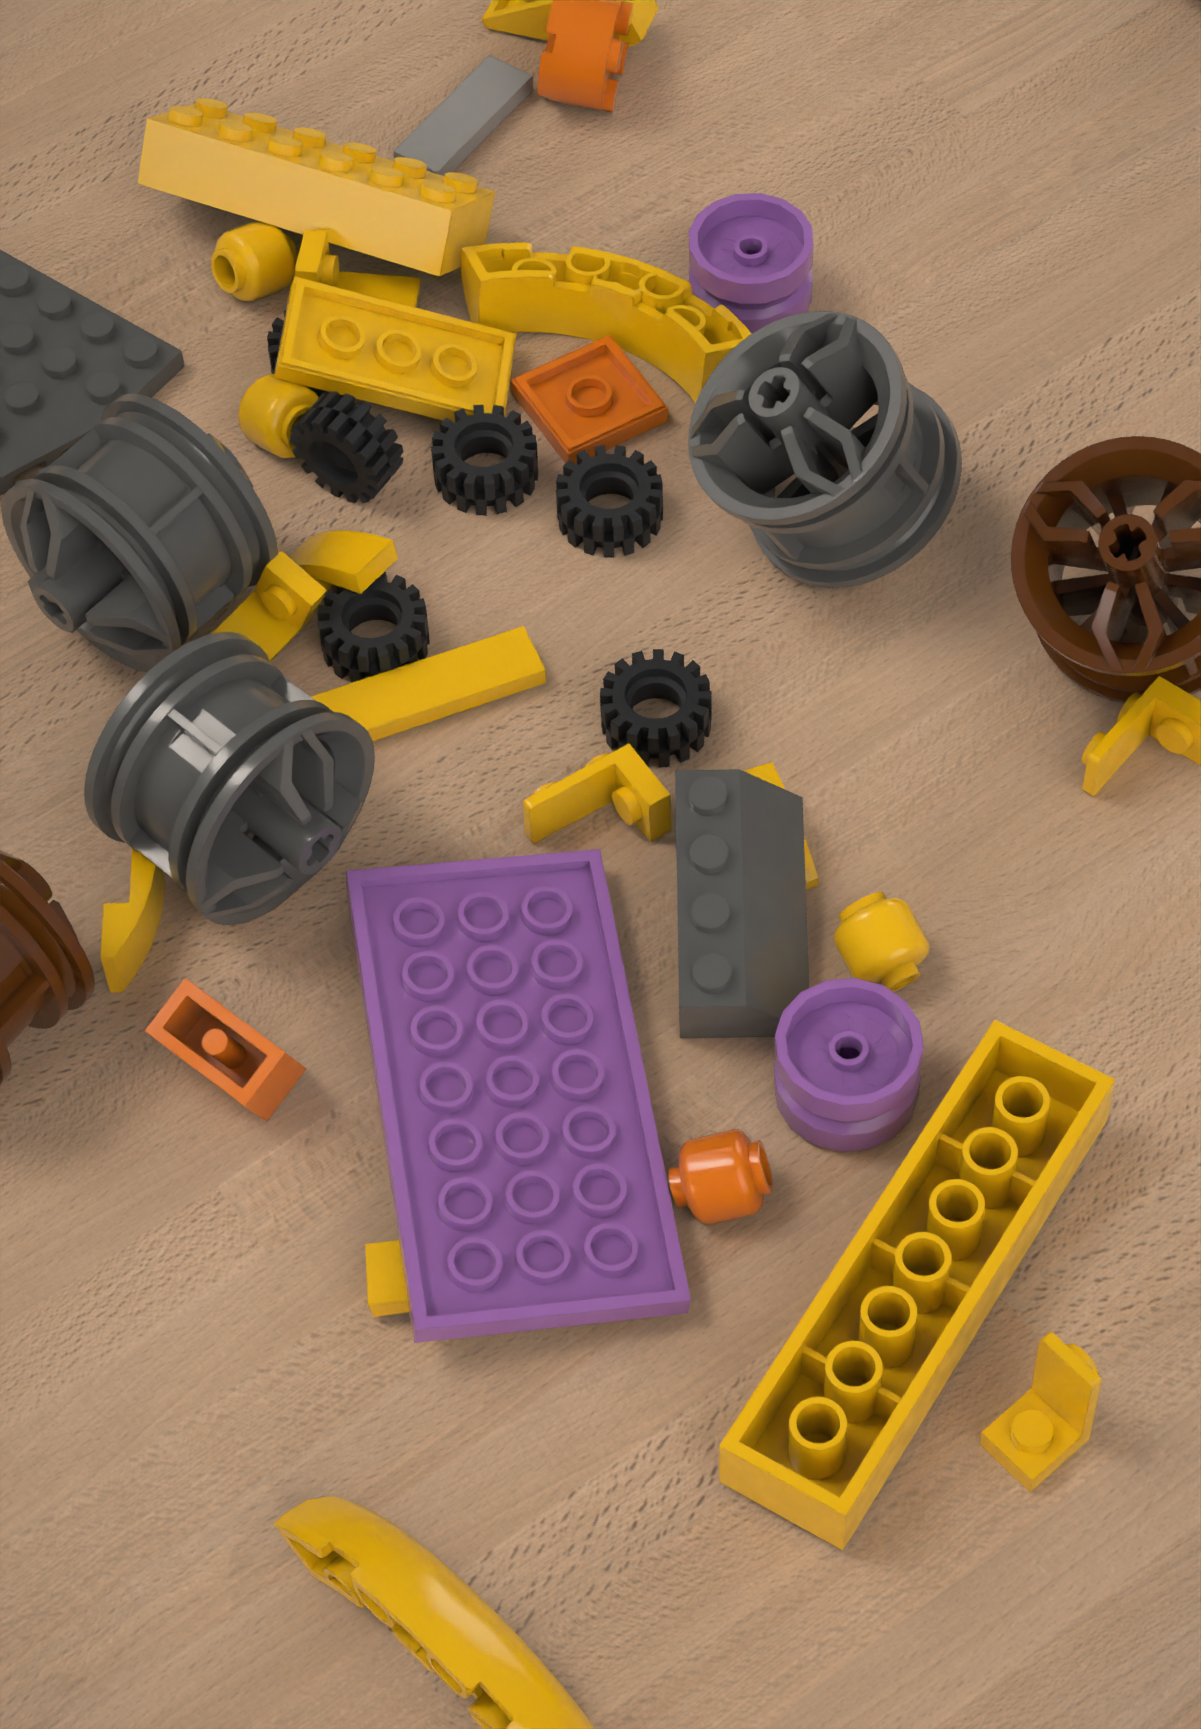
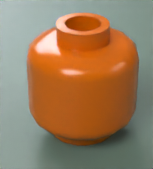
(721, 1177)

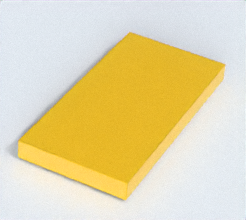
(392, 352)

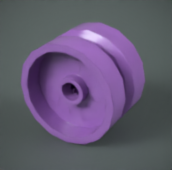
(752, 258)
(847, 1064)

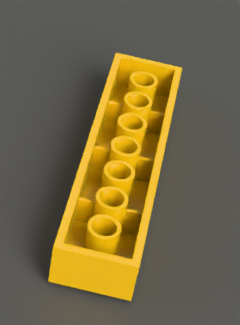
(915, 1285)

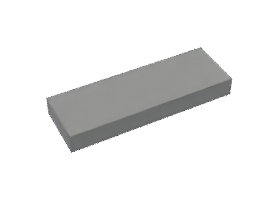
(467, 116)

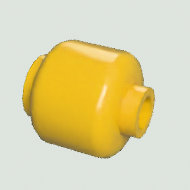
(254, 261)
(271, 411)
(881, 941)

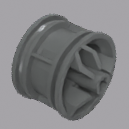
(789, 408)
(139, 532)
(228, 777)

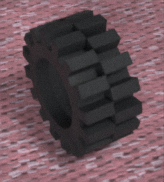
(479, 435)
(346, 447)
(603, 476)
(378, 602)
(652, 680)

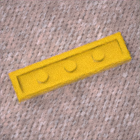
(440, 684)

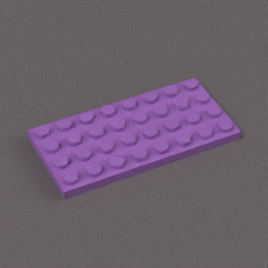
(513, 1097)

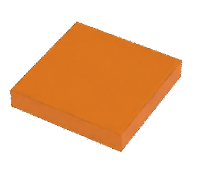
(589, 399)

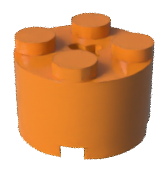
(584, 52)

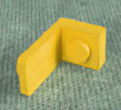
(319, 266)
(277, 607)
(1161, 712)
(604, 779)
(1050, 1417)

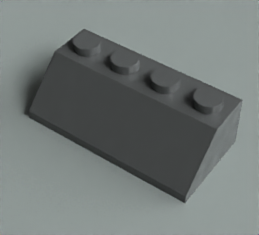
(738, 903)

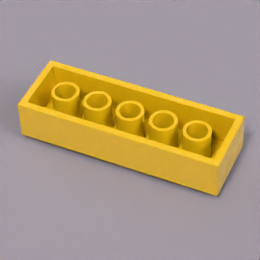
(314, 184)

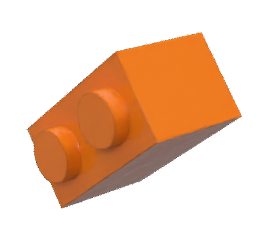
(225, 1049)

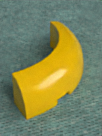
(599, 296)
(429, 1613)

